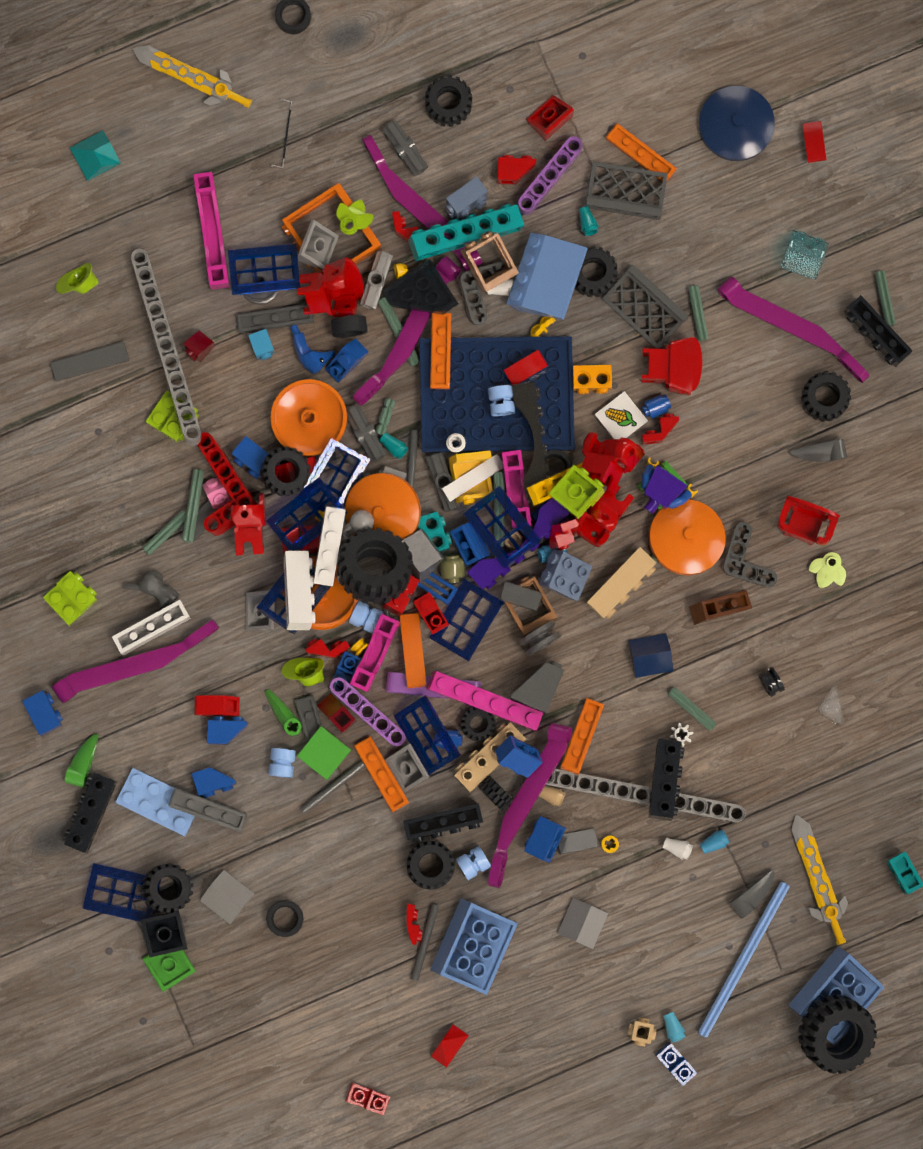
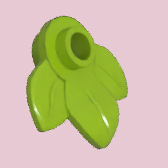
(353, 214)

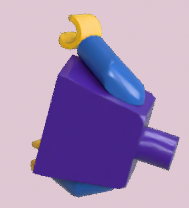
(663, 488)

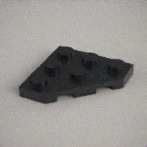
(421, 291)

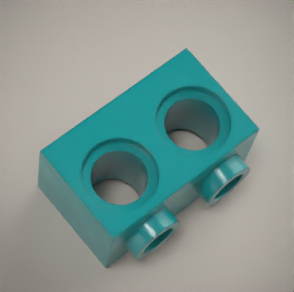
(437, 532)
(905, 873)

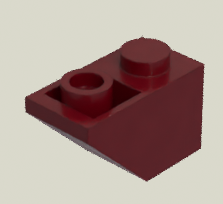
(198, 346)
(336, 713)

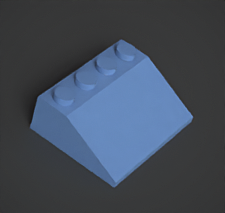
(546, 276)
(473, 946)
(838, 976)

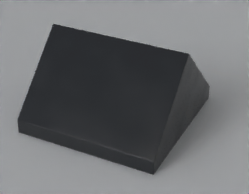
(164, 934)

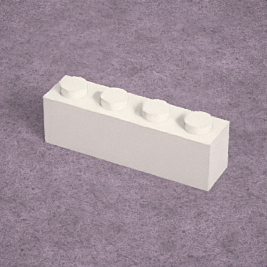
(329, 546)
(298, 590)
(151, 627)

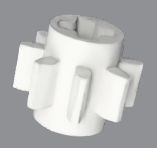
(684, 730)

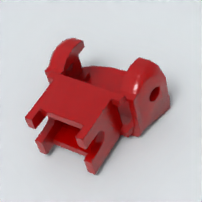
(336, 282)
(676, 366)
(610, 459)
(602, 518)
(806, 521)
(249, 528)

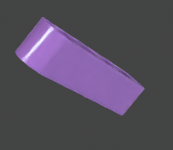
(546, 184)
(398, 684)
(373, 718)

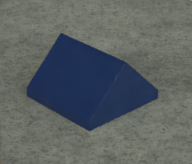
(651, 655)

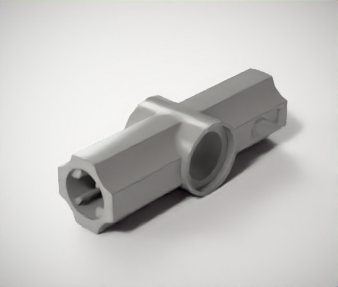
(380, 269)

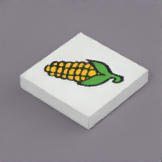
(621, 417)

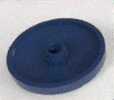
(736, 123)

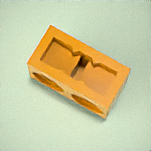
(591, 372)

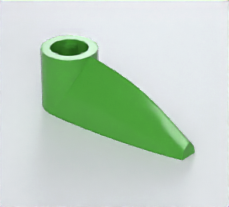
(283, 713)
(81, 764)

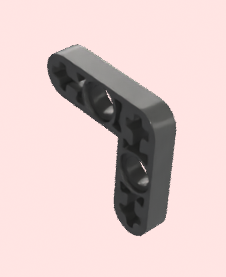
(474, 288)
(738, 560)

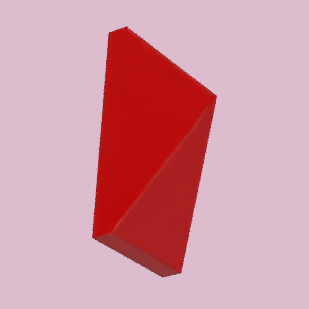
(449, 1045)

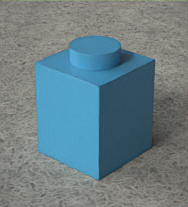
(261, 345)

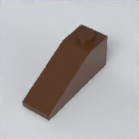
(720, 607)

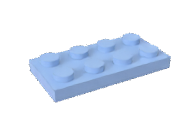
(151, 799)

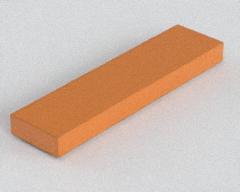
(639, 151)
(440, 351)
(413, 650)
(582, 736)
(381, 774)

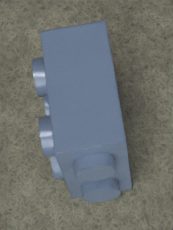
(466, 199)
(565, 575)

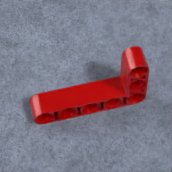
(228, 482)

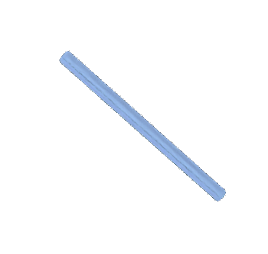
(743, 959)

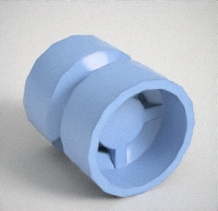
(501, 393)
(364, 616)
(281, 762)
(473, 863)

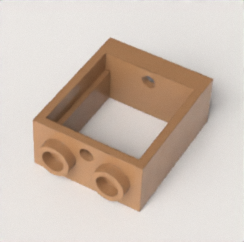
(497, 278)
(550, 616)

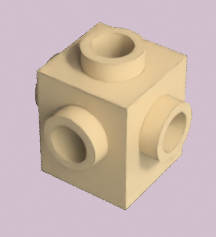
(649, 1034)

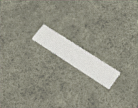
(473, 477)

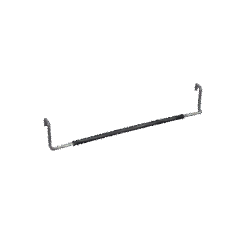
(286, 134)

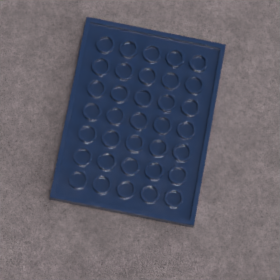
(466, 405)

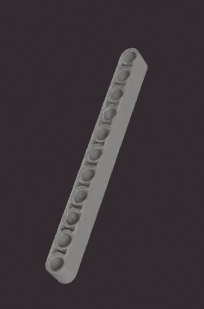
(166, 338)
(631, 795)

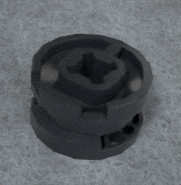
(771, 682)

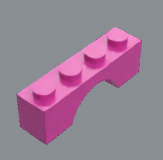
(514, 482)
(375, 653)

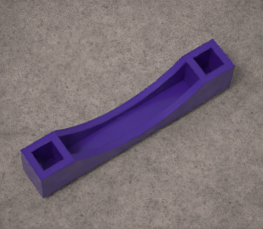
(488, 570)

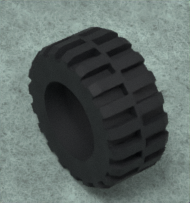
(381, 545)
(855, 1045)

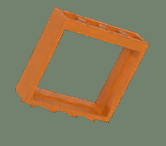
(336, 190)

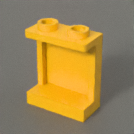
(462, 464)

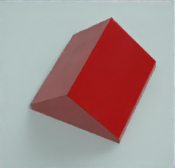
(550, 117)

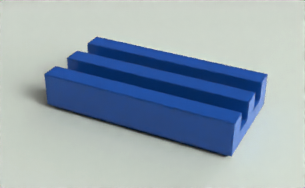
(434, 594)

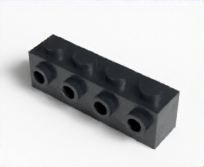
(878, 331)
(665, 779)
(90, 813)
(444, 821)

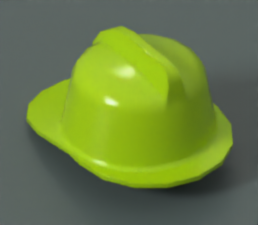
(78, 280)
(305, 670)

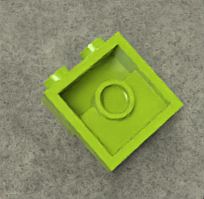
(165, 418)
(577, 491)
(71, 597)

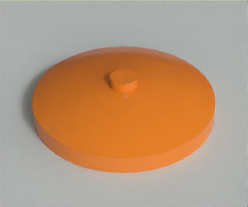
(308, 416)
(389, 501)
(687, 538)
(334, 607)

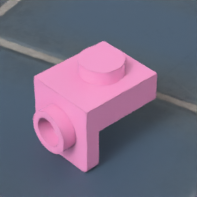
(216, 493)

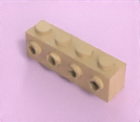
(621, 583)
(485, 760)

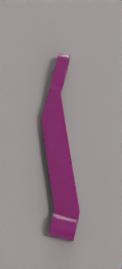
(411, 200)
(734, 293)
(406, 340)
(128, 667)
(557, 743)

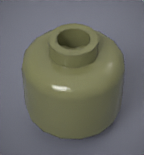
(452, 568)

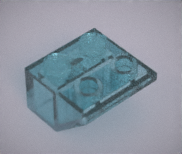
(804, 254)

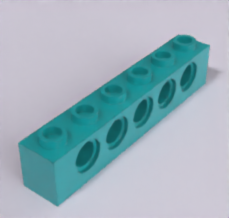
(423, 250)

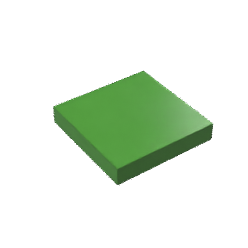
(324, 753)
(169, 968)

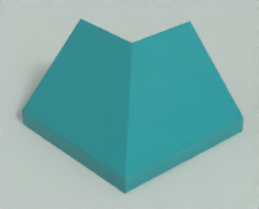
(95, 155)

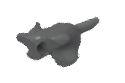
(153, 585)

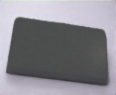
(520, 596)
(578, 841)

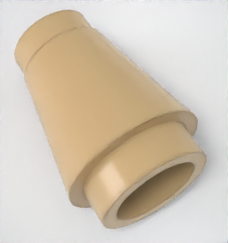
(552, 795)

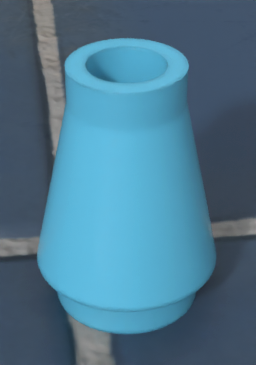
(674, 1029)

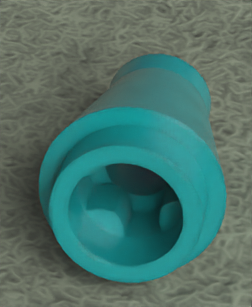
(587, 222)
(395, 446)

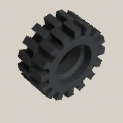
(477, 735)
(495, 793)

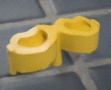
(539, 328)

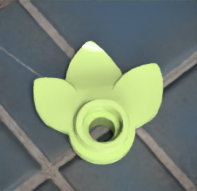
(828, 573)

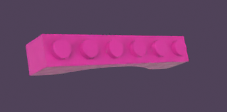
(211, 230)
(484, 700)

